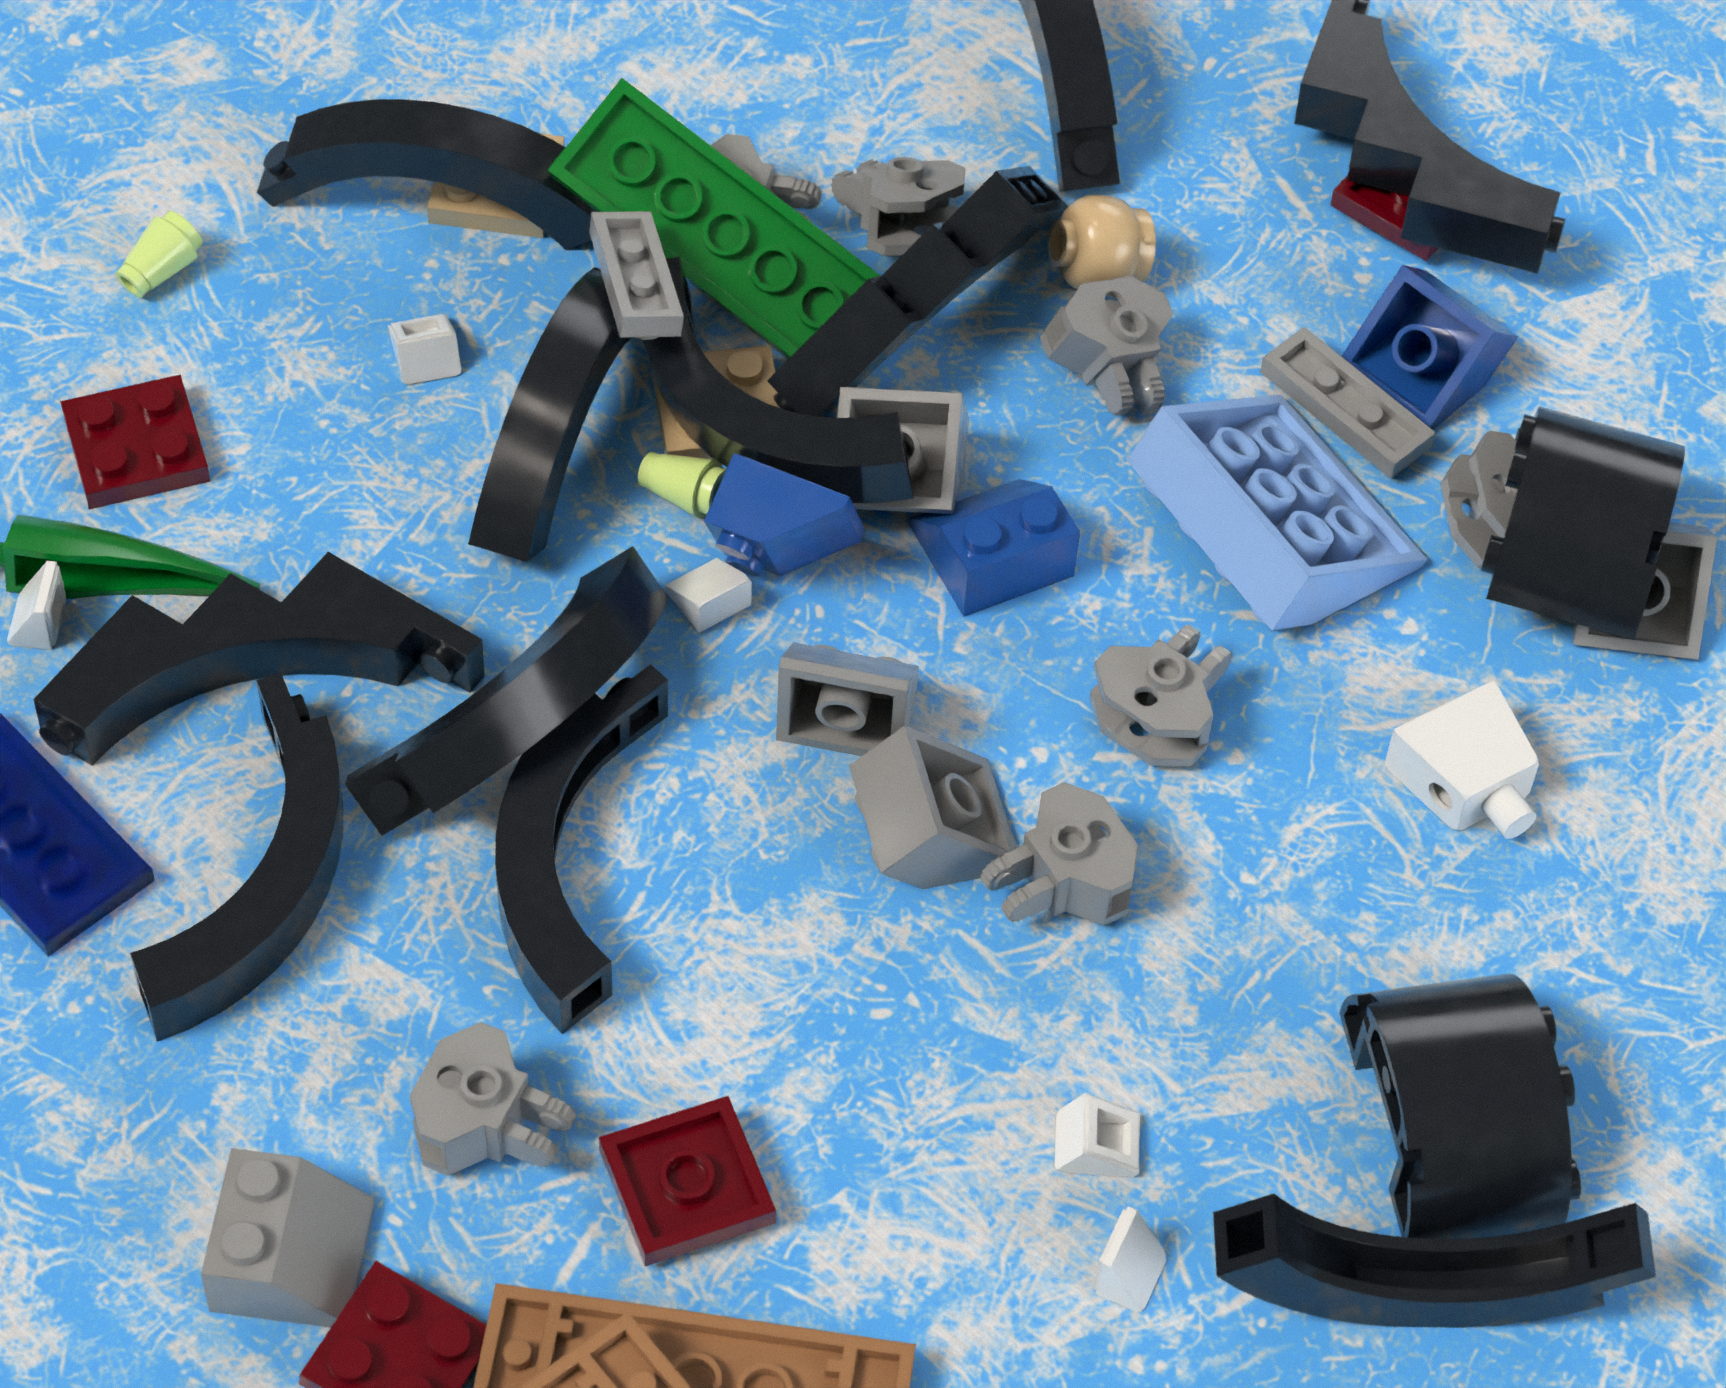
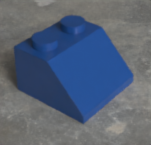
(1428, 346)
(778, 519)
(1000, 544)

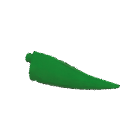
(103, 561)

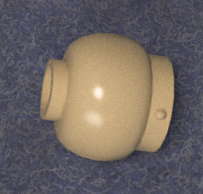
(1102, 241)

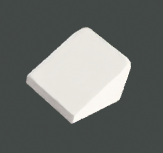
(425, 349)
(711, 593)
(39, 610)
(1097, 1138)
(1130, 1263)

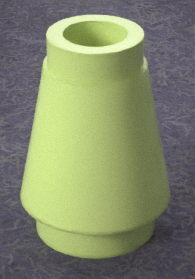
(159, 253)
(682, 480)

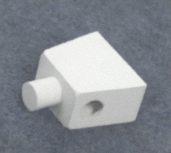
(1468, 762)

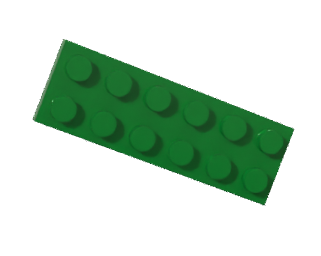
(727, 228)

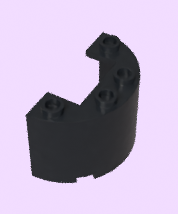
(1584, 521)
(1469, 1105)

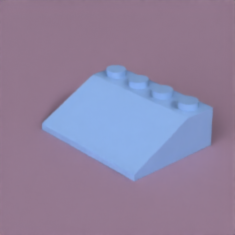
(1272, 507)

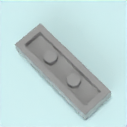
(636, 275)
(1347, 402)

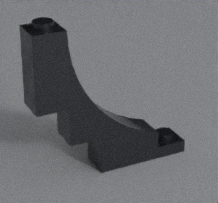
(1452, 194)
(915, 288)
(325, 626)

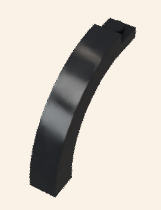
(1076, 91)
(433, 145)
(545, 422)
(848, 455)
(520, 705)
(269, 915)
(544, 940)
(1423, 1282)

